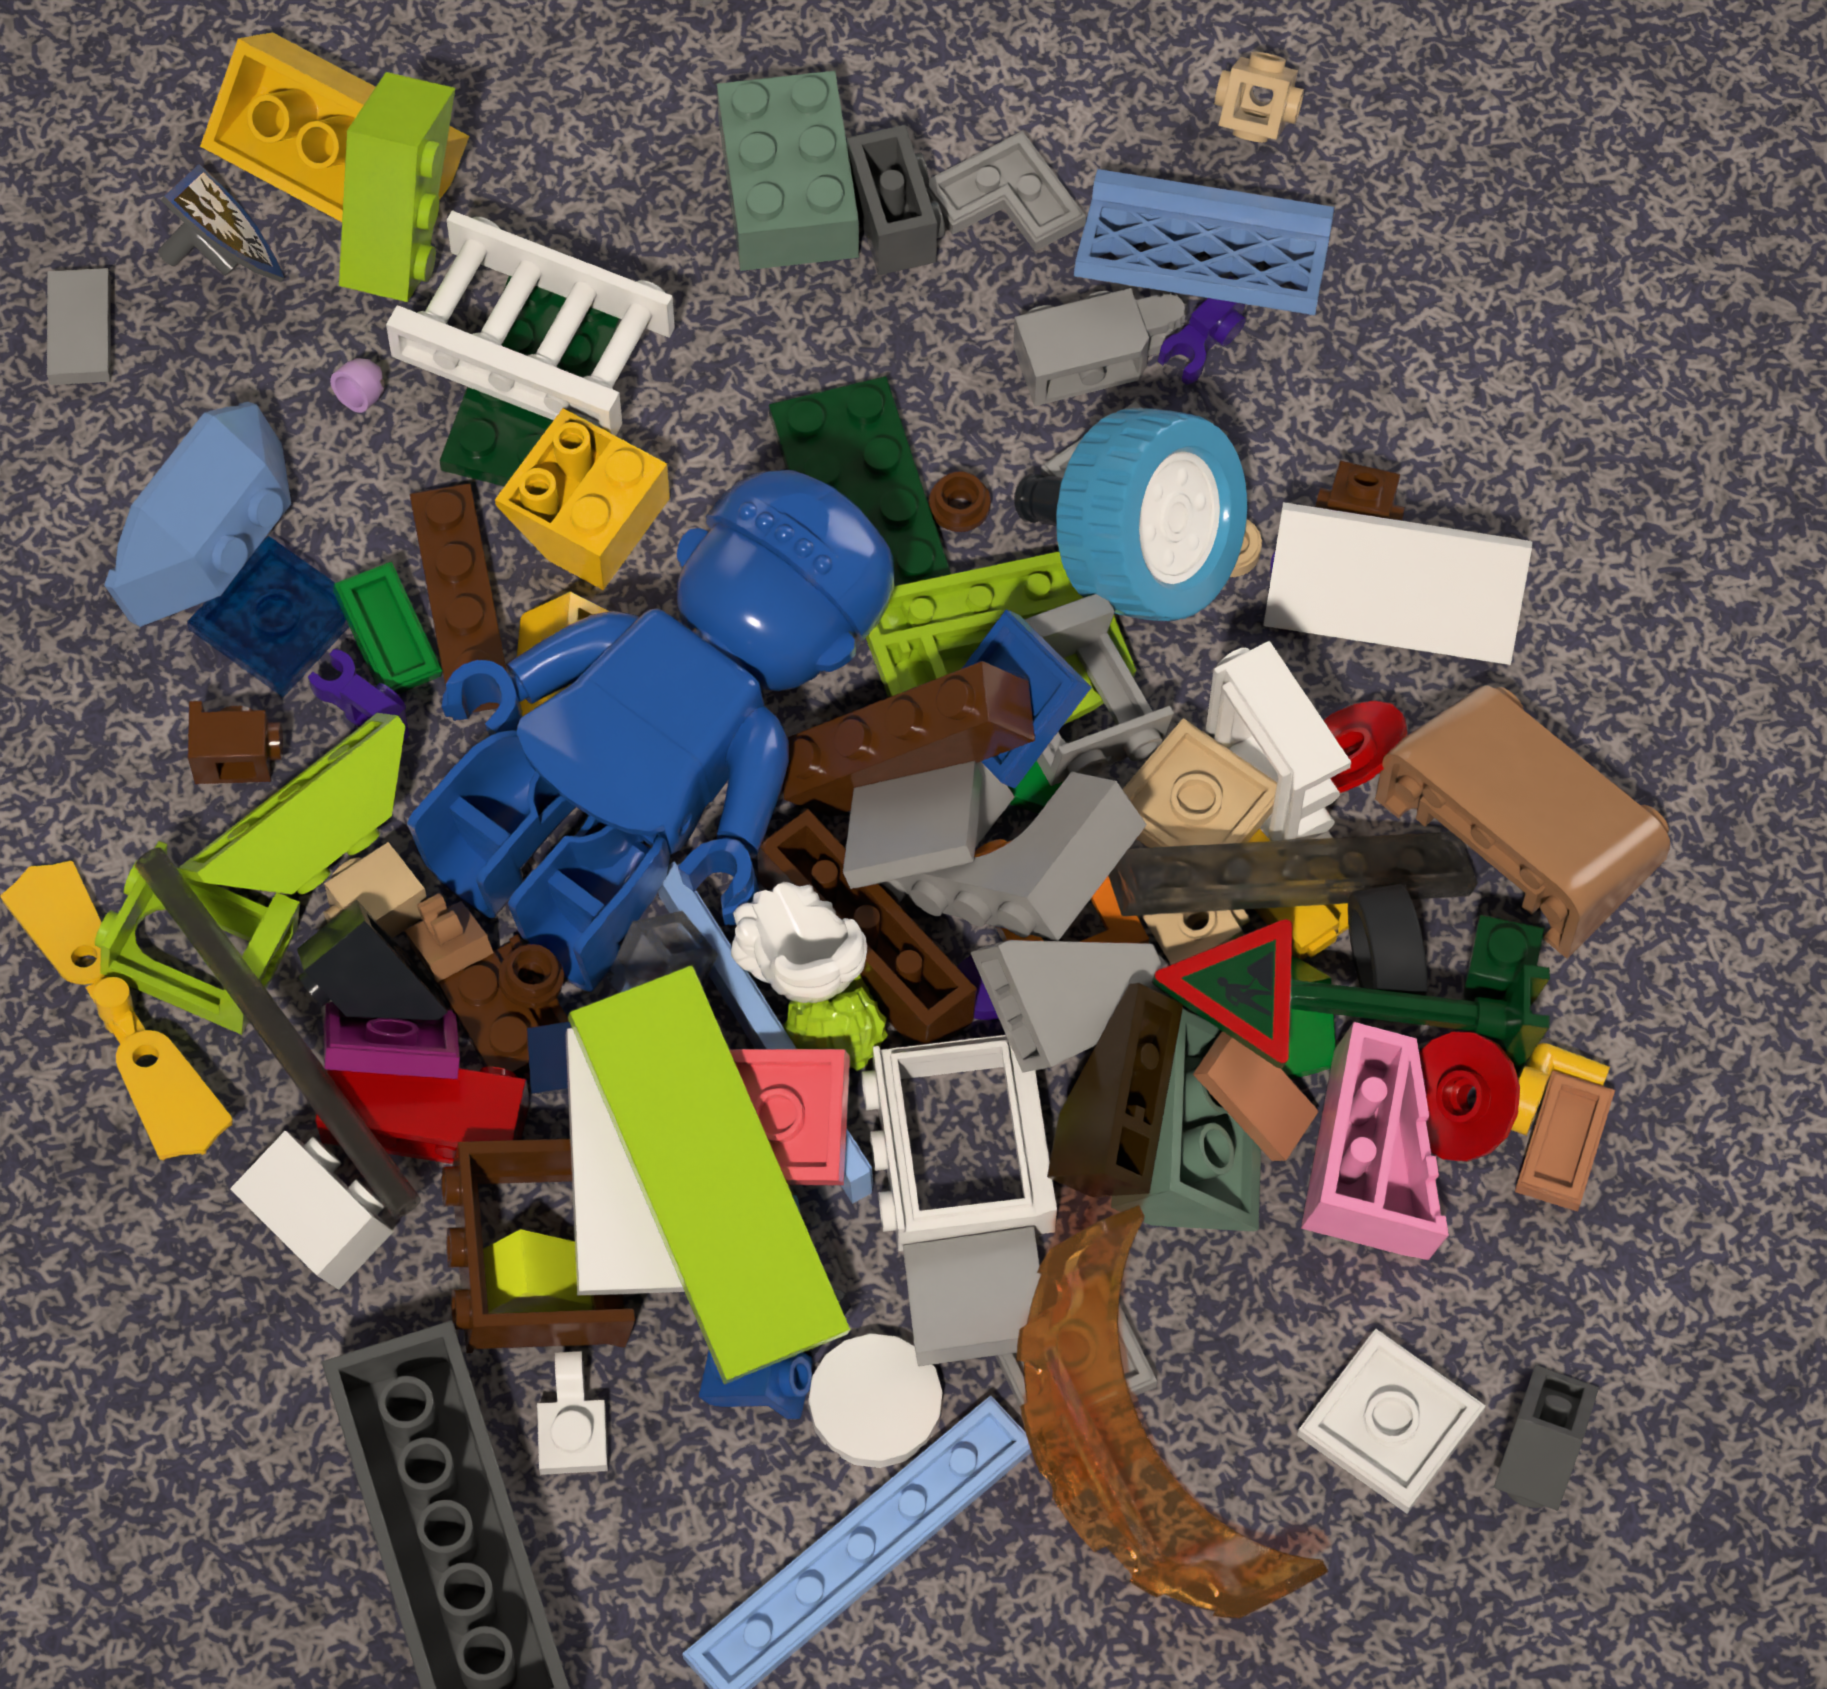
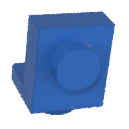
(777, 1386)

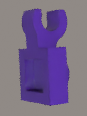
(1208, 324)
(356, 695)

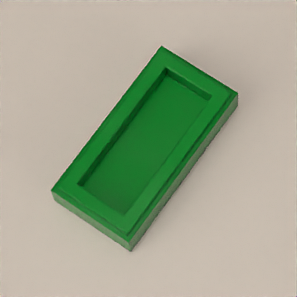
(387, 629)

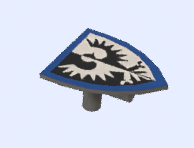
(215, 227)

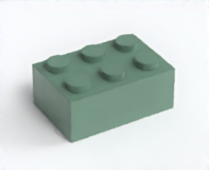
(788, 170)

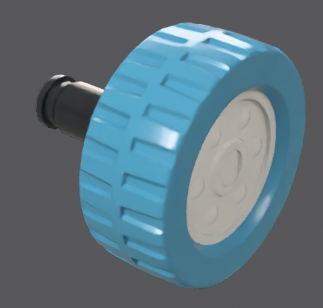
(1145, 512)

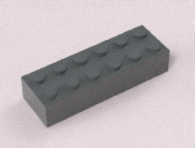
(442, 1515)

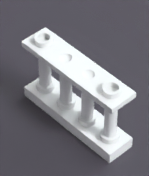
(534, 379)

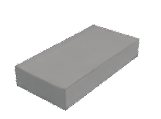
(79, 326)

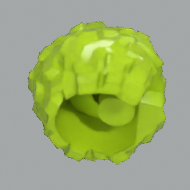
(842, 1022)

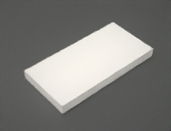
(1397, 583)
(613, 1227)

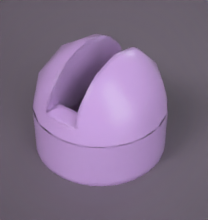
(358, 384)

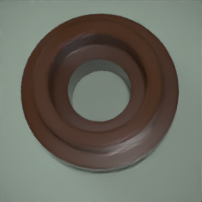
(962, 486)
(536, 961)

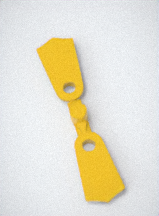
(169, 1095)

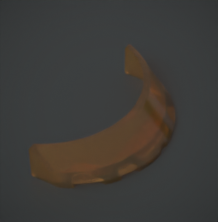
(1100, 1455)

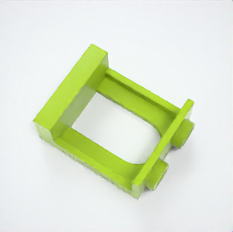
(264, 927)

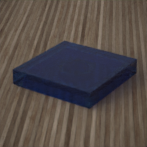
(273, 617)

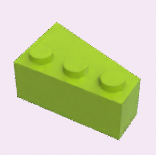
(394, 186)

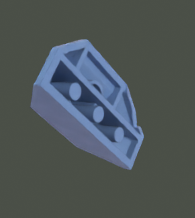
(200, 515)

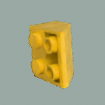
(585, 497)

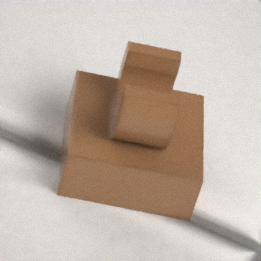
(447, 938)

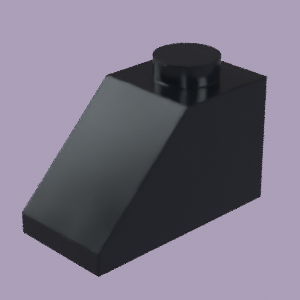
(366, 971)

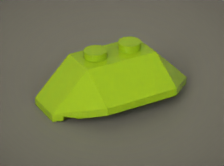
(312, 818)

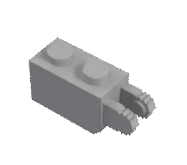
(1092, 342)

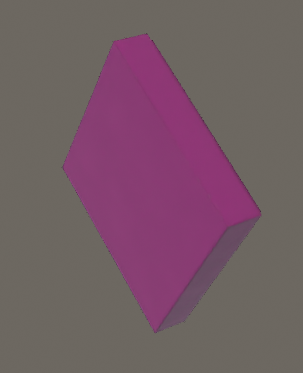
(391, 1045)

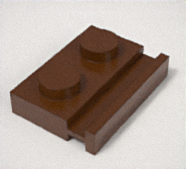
(490, 1019)

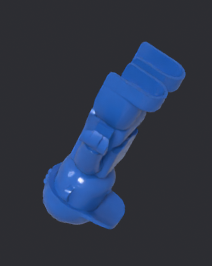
(654, 724)

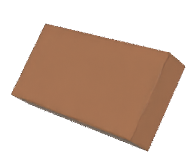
(1256, 1096)
(1565, 1141)

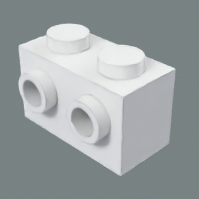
(313, 1209)

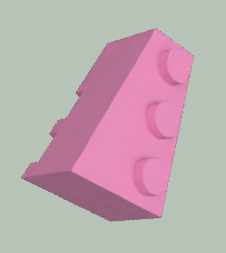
(1373, 1149)

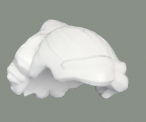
(798, 943)

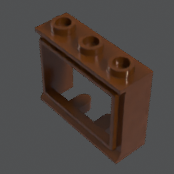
(514, 1163)

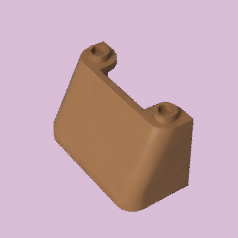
(1527, 810)

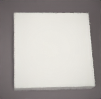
(1391, 1421)

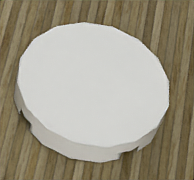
(875, 1401)

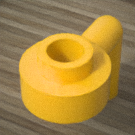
(1538, 1071)

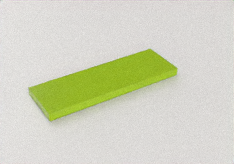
(708, 1174)

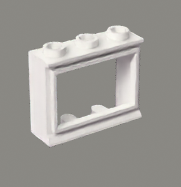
(1275, 728)
(892, 1147)

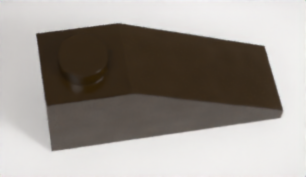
(1117, 1106)

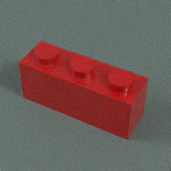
(432, 1114)

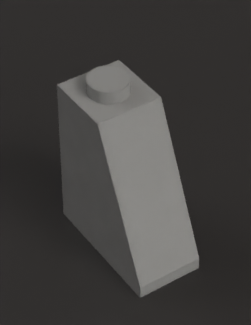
(1060, 993)

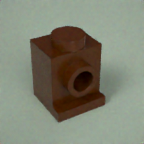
(232, 744)

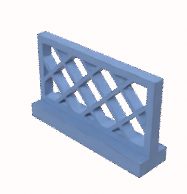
(1194, 218)

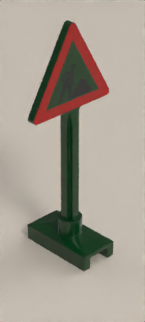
(1250, 992)

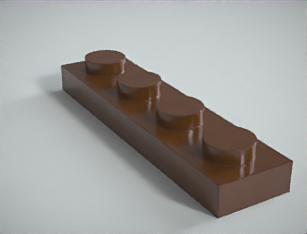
(457, 579)

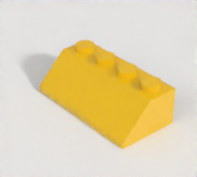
(289, 118)

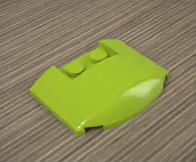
(943, 620)

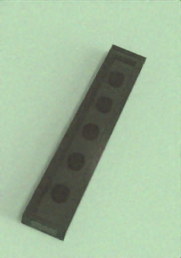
(1288, 873)

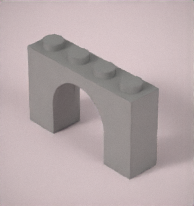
(1041, 875)

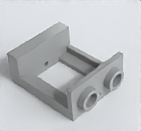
(1138, 732)

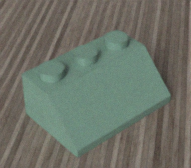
(1204, 1160)

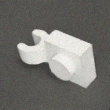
(572, 1429)

